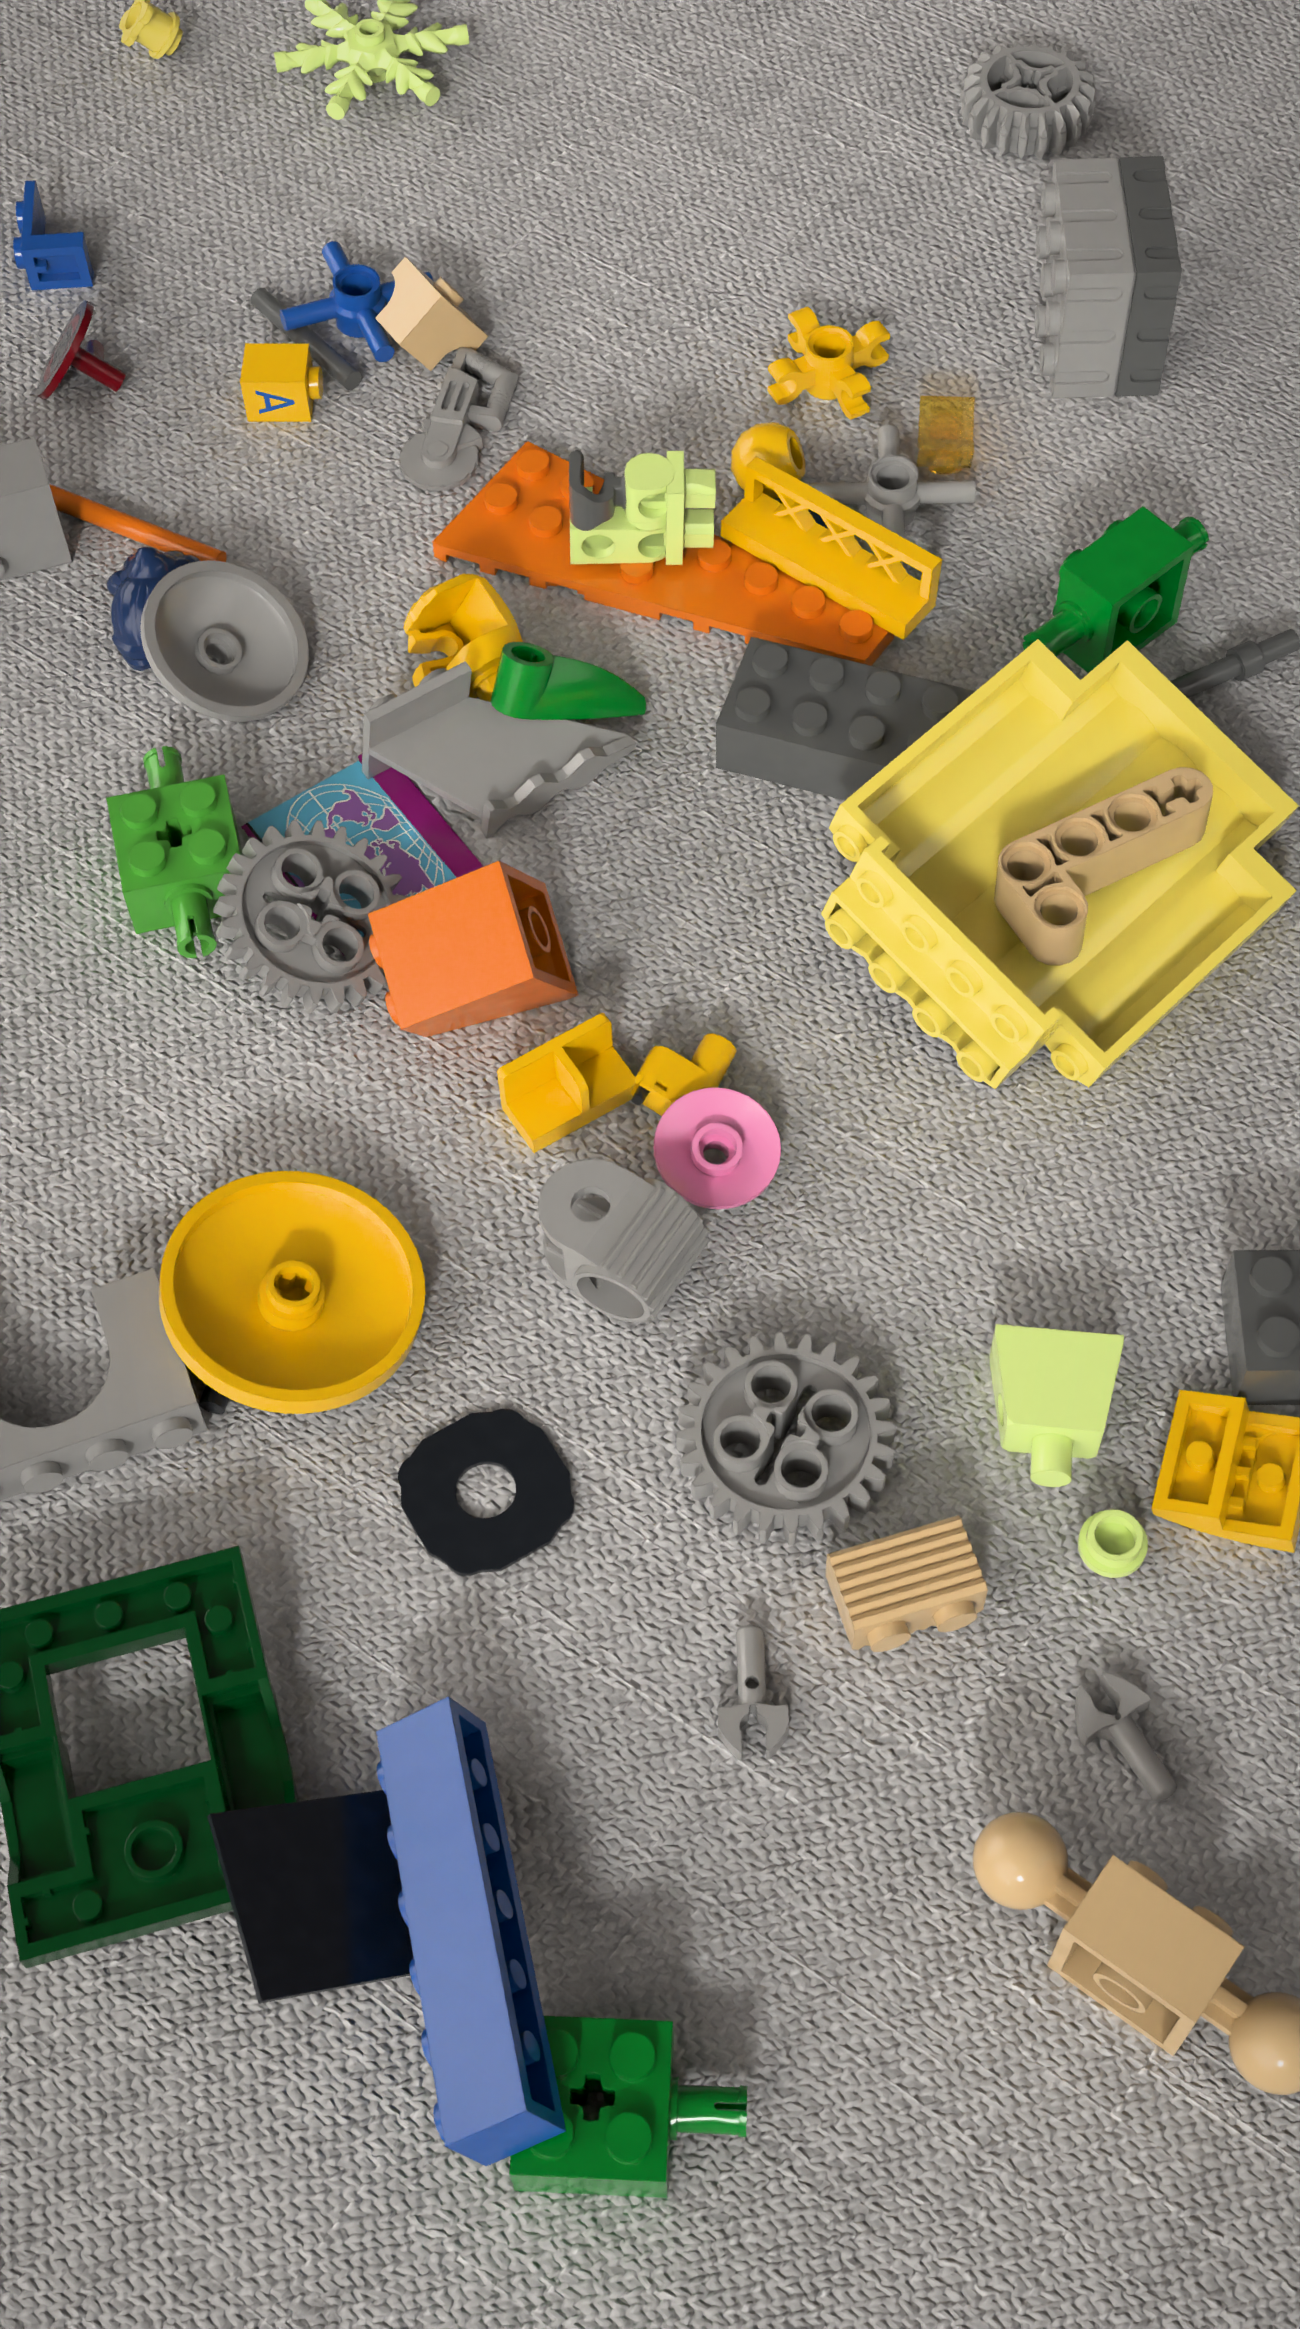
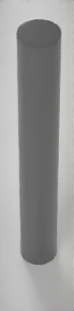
(319, 349)

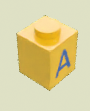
(279, 382)

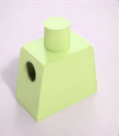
(1053, 1395)

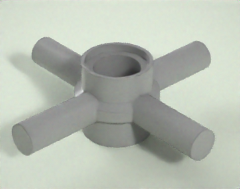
(893, 487)

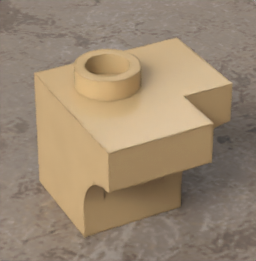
(427, 316)

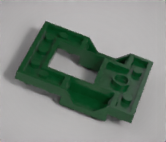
(142, 1850)

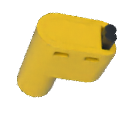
(669, 1075)

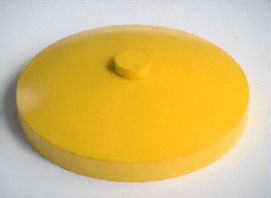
(291, 1292)

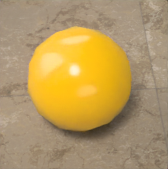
(773, 444)

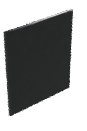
(314, 1893)

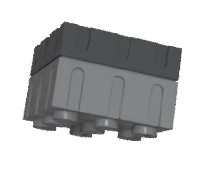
(1106, 276)

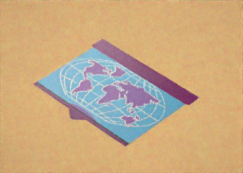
(389, 815)

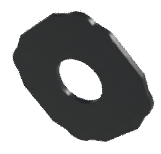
(494, 1543)

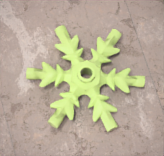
(371, 51)

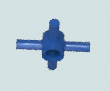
(353, 302)

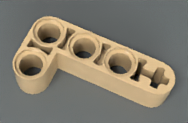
(1054, 868)

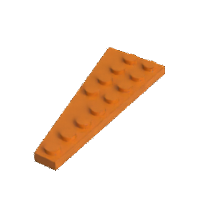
(524, 528)

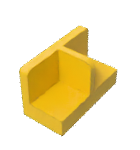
(565, 1083)

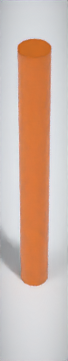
(131, 526)

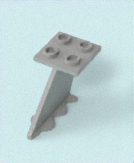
(479, 755)

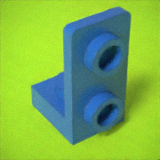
(49, 259)

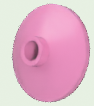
(724, 1122)

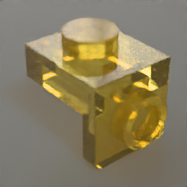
(945, 433)

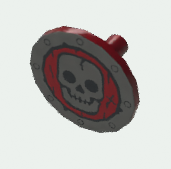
(86, 360)

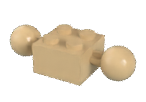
(1141, 1949)

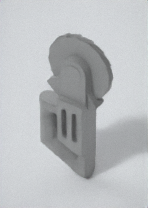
(449, 445)

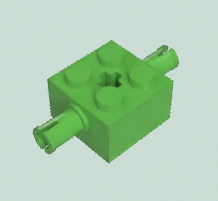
(174, 850)

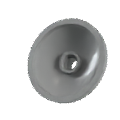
(240, 622)

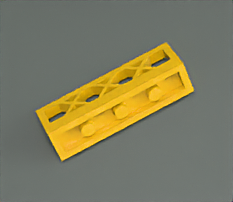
(832, 557)

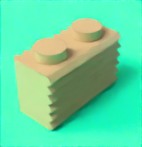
(907, 1584)

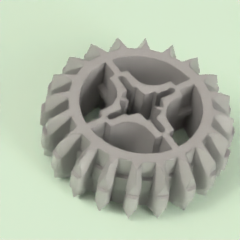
(1027, 100)

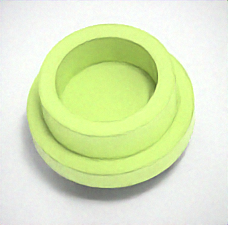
(1112, 1543)

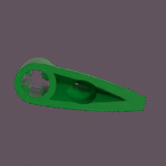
(554, 687)

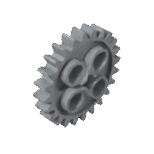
(300, 963)
(841, 1460)

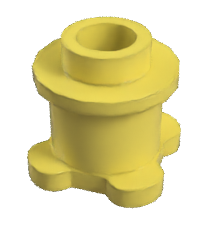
(151, 28)

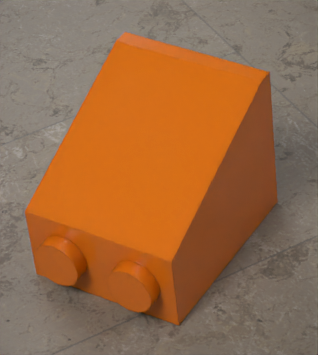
(471, 951)

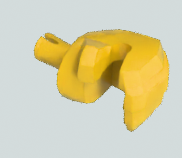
(465, 623)

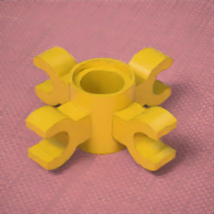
(828, 362)

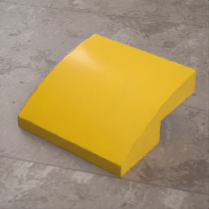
(1231, 1471)

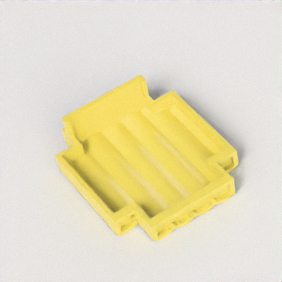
(1002, 767)

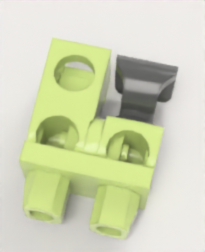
(641, 511)

